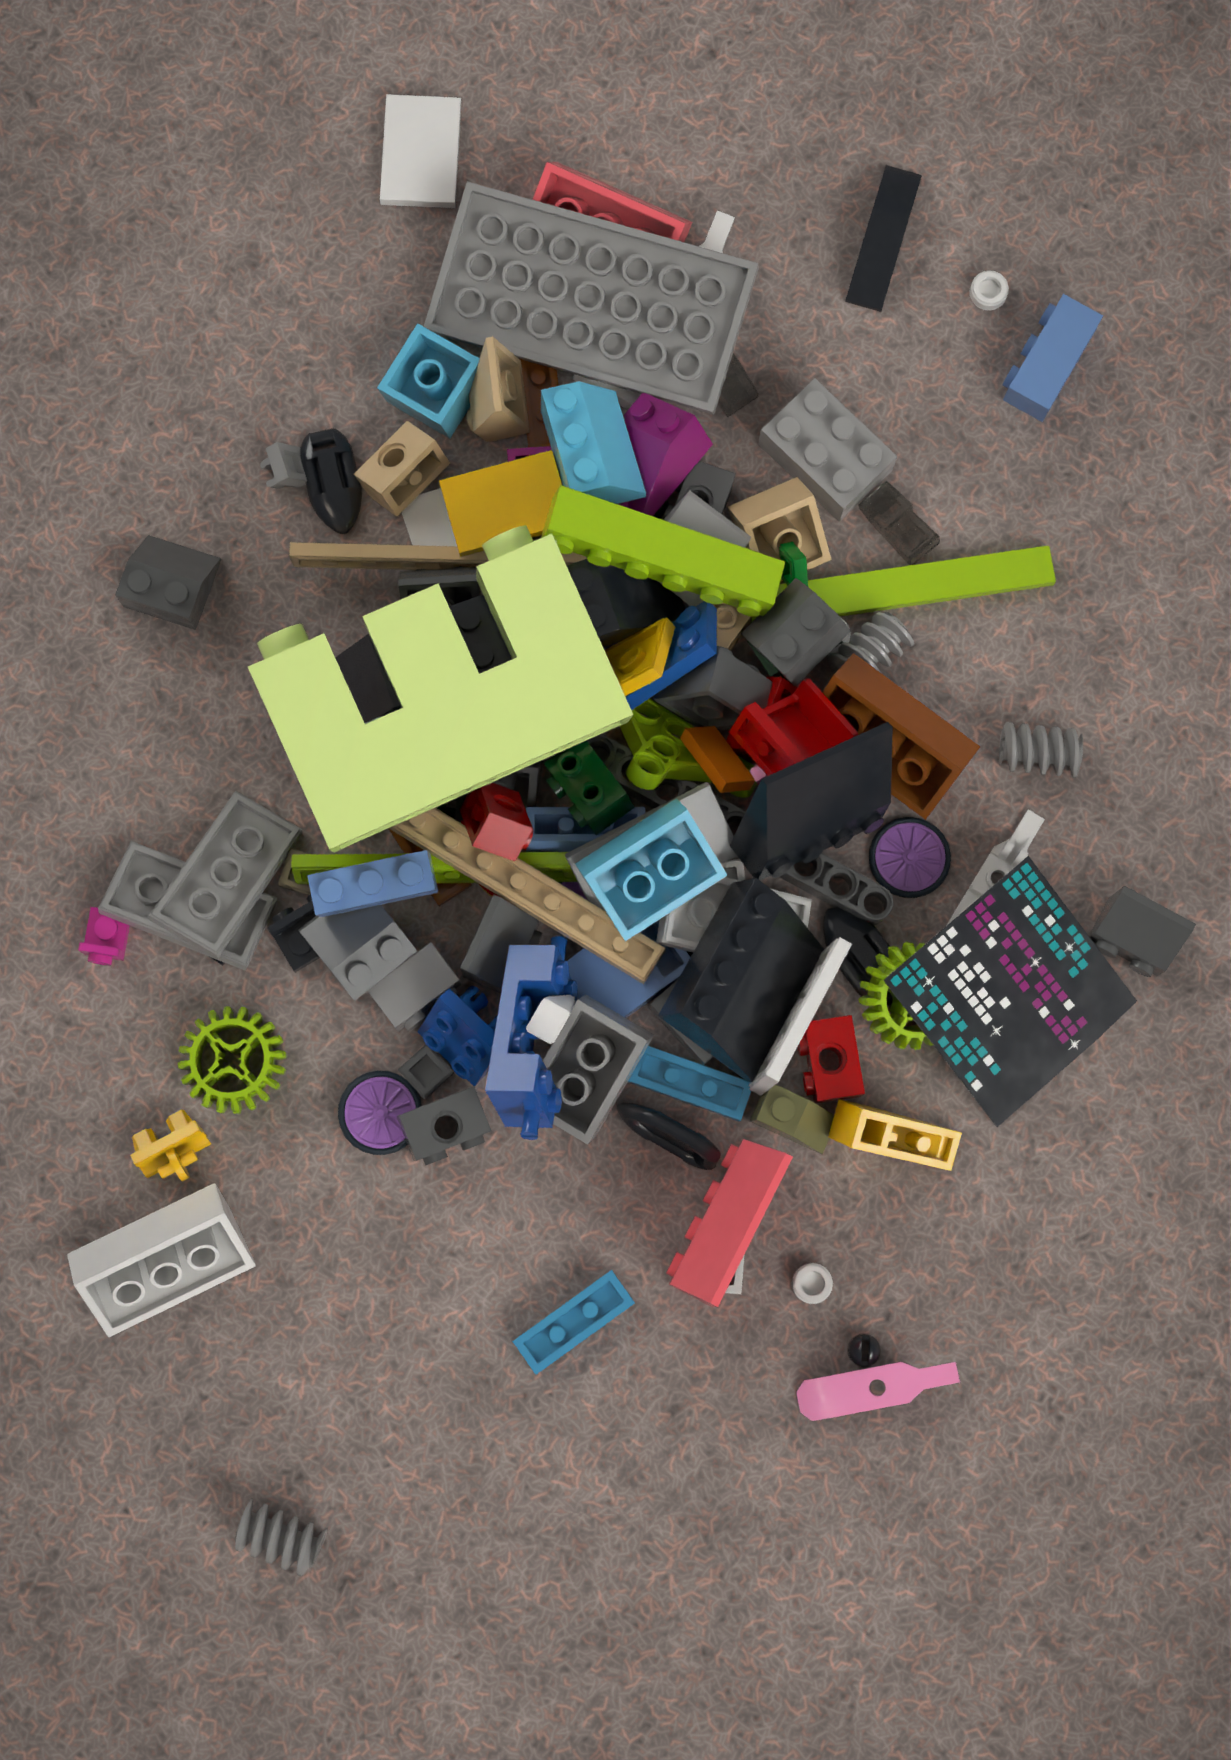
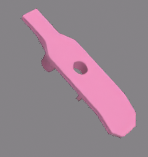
(851, 1391)

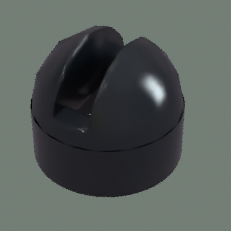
(855, 1350)

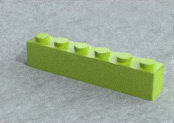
(663, 552)

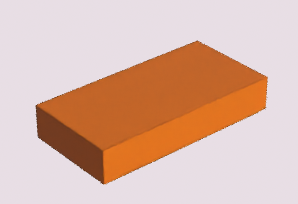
(717, 759)

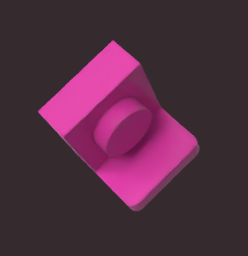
(104, 939)

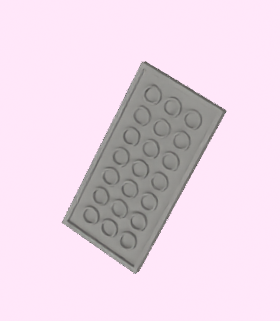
(591, 297)

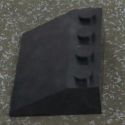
(817, 804)
(743, 977)

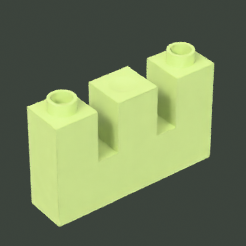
(453, 722)

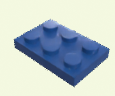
(690, 646)

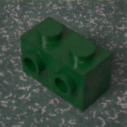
(589, 787)

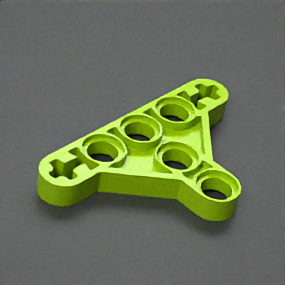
(655, 733)

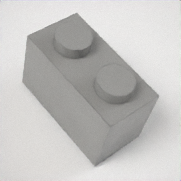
(414, 988)

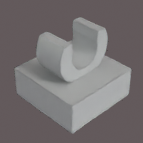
(285, 464)

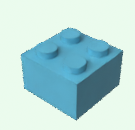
(431, 380)

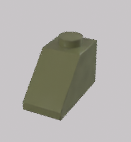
(793, 1118)

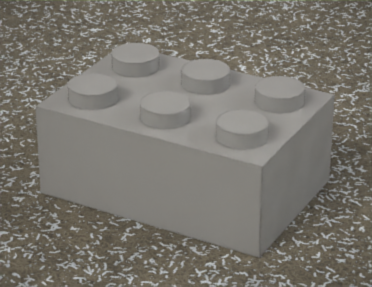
(827, 449)
(593, 1065)

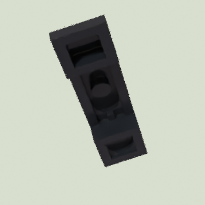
(883, 238)

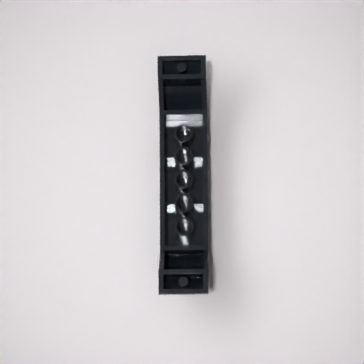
(611, 597)

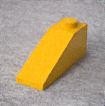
(894, 1135)

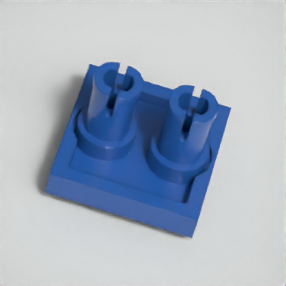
(460, 1033)

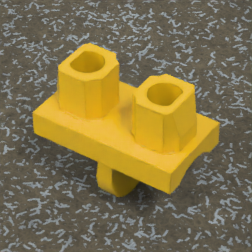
(172, 1151)

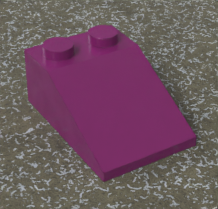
(665, 447)

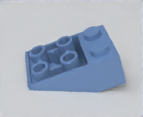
(619, 990)

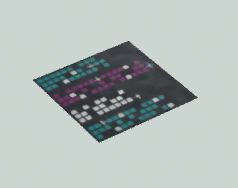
(1011, 991)

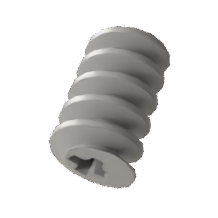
(873, 642)
(1041, 748)
(279, 1538)

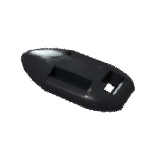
(331, 479)
(865, 942)
(670, 1135)

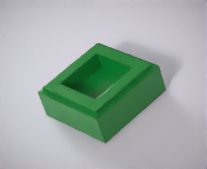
(795, 563)

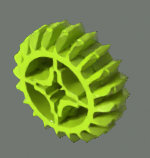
(891, 1025)
(217, 1072)

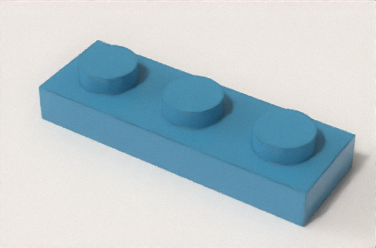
(692, 1083)
(573, 1322)

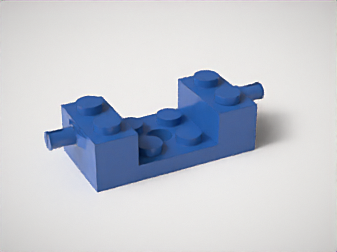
(517, 1076)

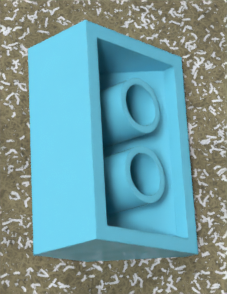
(591, 442)
(651, 869)

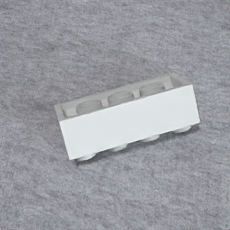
(160, 1260)

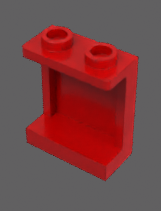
(791, 728)

